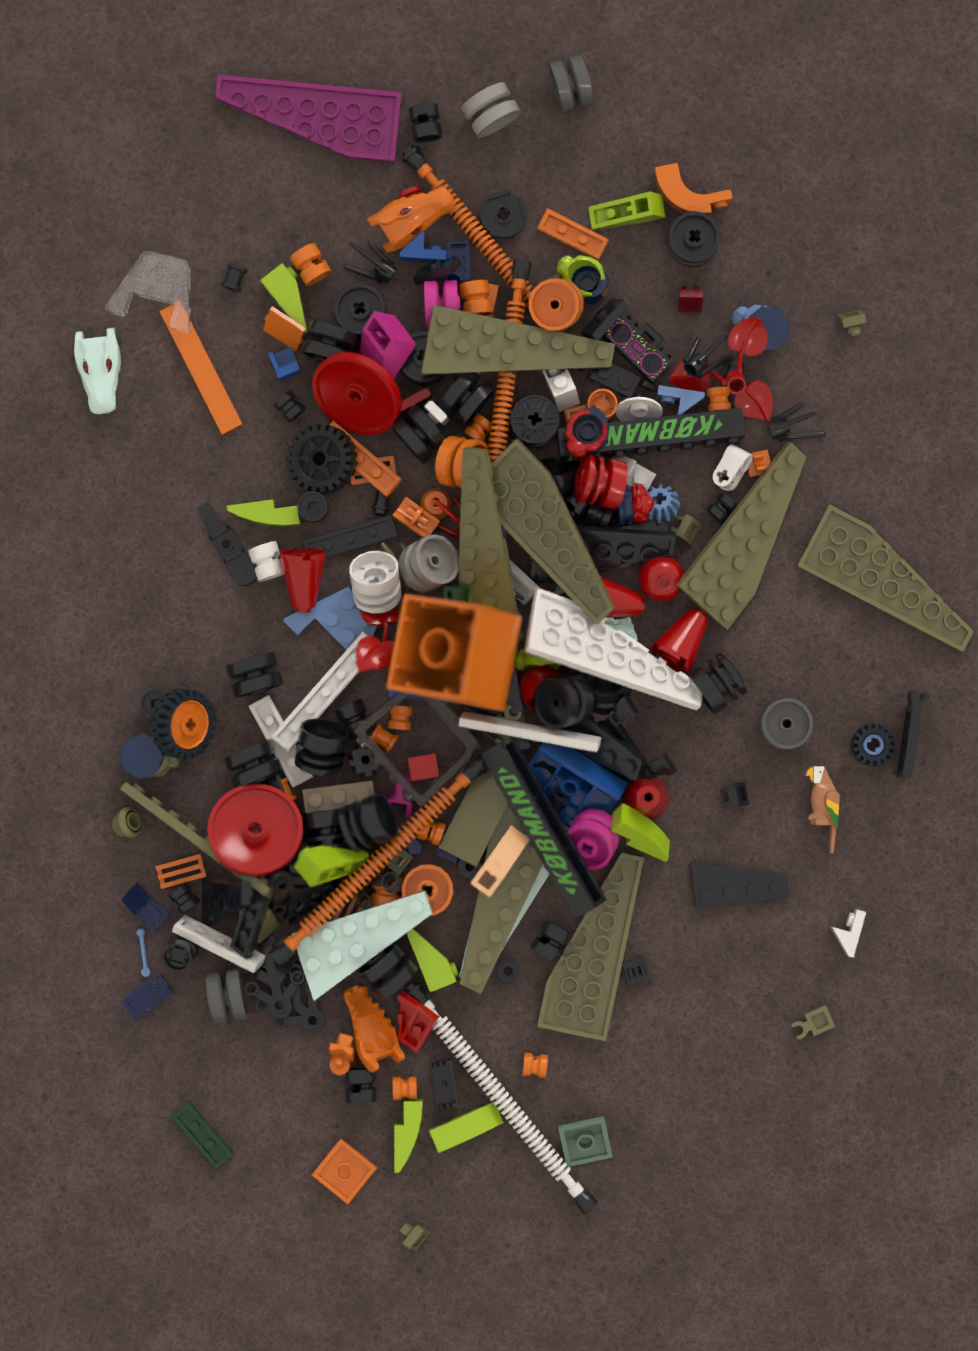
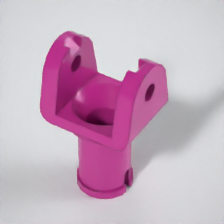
(398, 797)

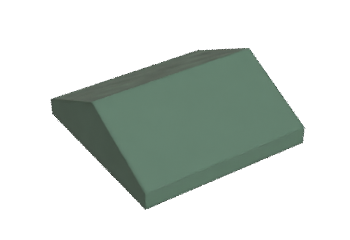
(585, 1141)

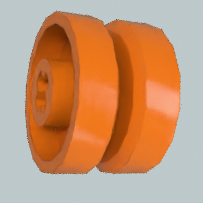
(570, 304)
(449, 459)
(431, 876)

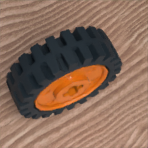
(183, 723)

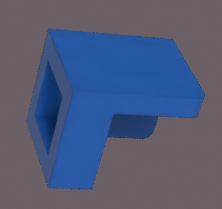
(284, 364)

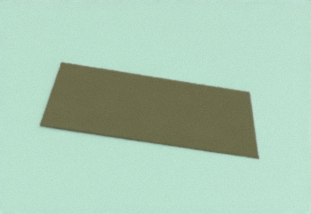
(475, 820)

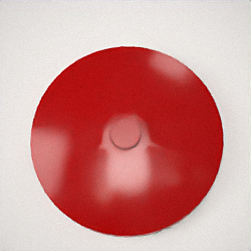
(356, 393)
(255, 830)

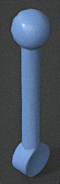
(145, 971)

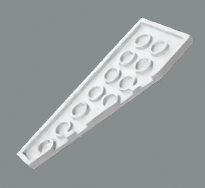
(569, 637)

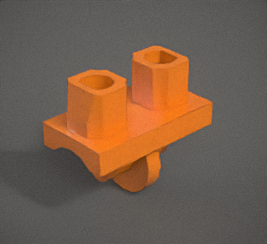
(416, 518)
(342, 1055)

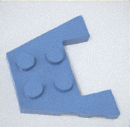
(337, 615)

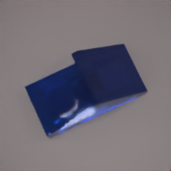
(145, 907)

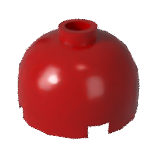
(659, 578)
(530, 681)

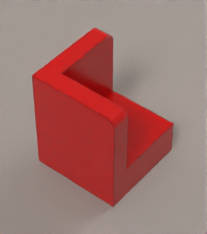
(423, 767)

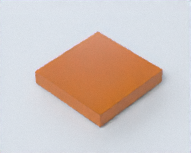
(344, 1171)

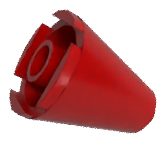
(303, 576)
(626, 601)
(682, 641)
(634, 796)

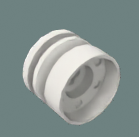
(375, 582)

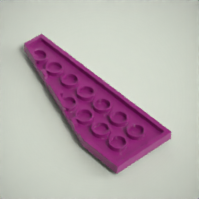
(339, 118)

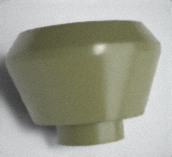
(127, 823)

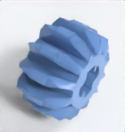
(665, 503)

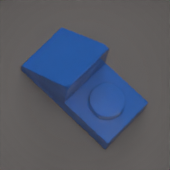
(415, 251)

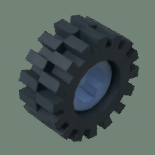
(882, 753)

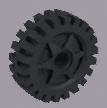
(338, 462)

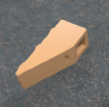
(500, 861)

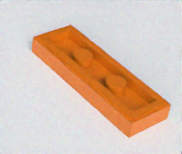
(572, 234)

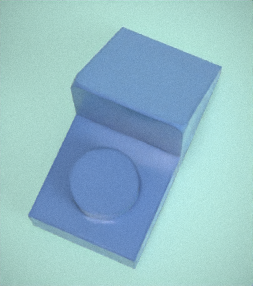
(686, 398)

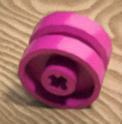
(449, 299)
(594, 837)

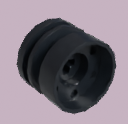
(543, 432)
(718, 682)
(321, 747)
(368, 822)
(325, 829)

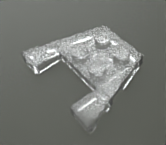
(158, 279)

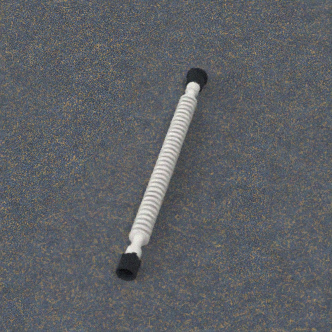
(581, 1196)

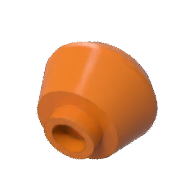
(428, 501)

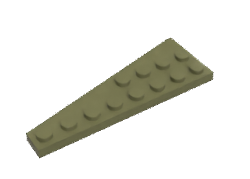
(480, 343)
(483, 550)
(189, 832)
(498, 913)

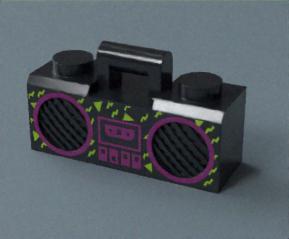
(636, 350)

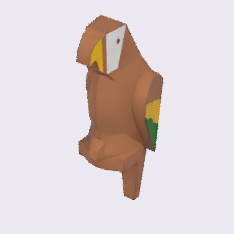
(824, 802)

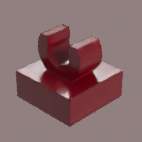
(690, 300)

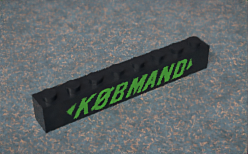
(665, 433)
(543, 827)

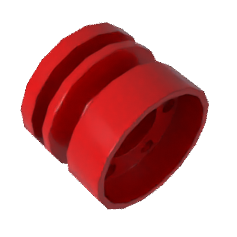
(601, 481)

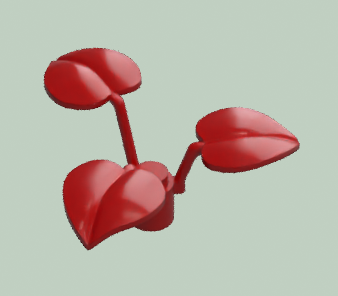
(756, 398)
(370, 652)

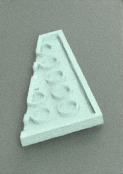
(356, 938)

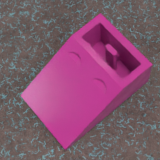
(386, 342)

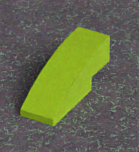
(266, 513)
(640, 832)
(465, 1126)
(407, 1132)

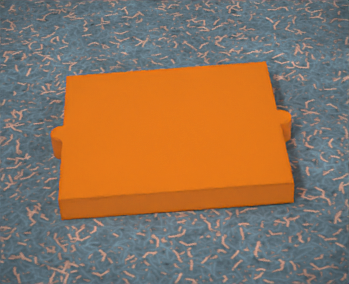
(284, 329)

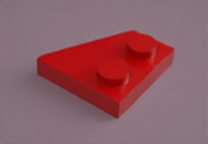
(415, 1022)

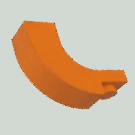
(681, 198)

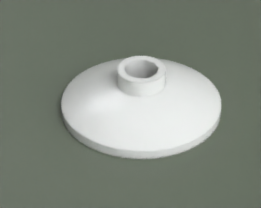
(638, 408)

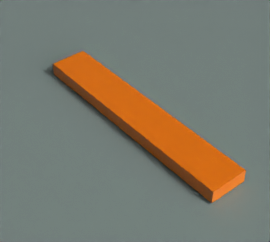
(204, 376)

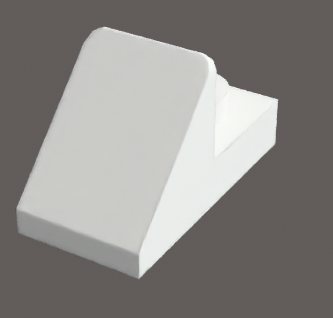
(637, 473)
(849, 939)

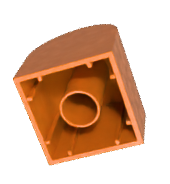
(454, 652)

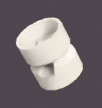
(267, 561)

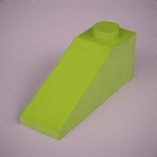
(627, 211)
(285, 291)
(328, 863)
(433, 964)

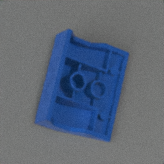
(580, 778)

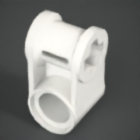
(732, 465)

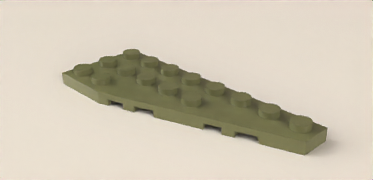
(543, 526)
(734, 559)
(865, 566)
(586, 977)

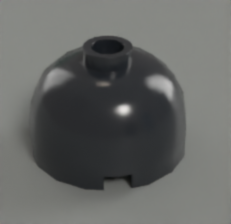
(562, 473)

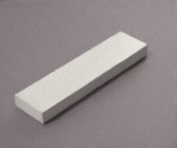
(269, 721)
(215, 942)

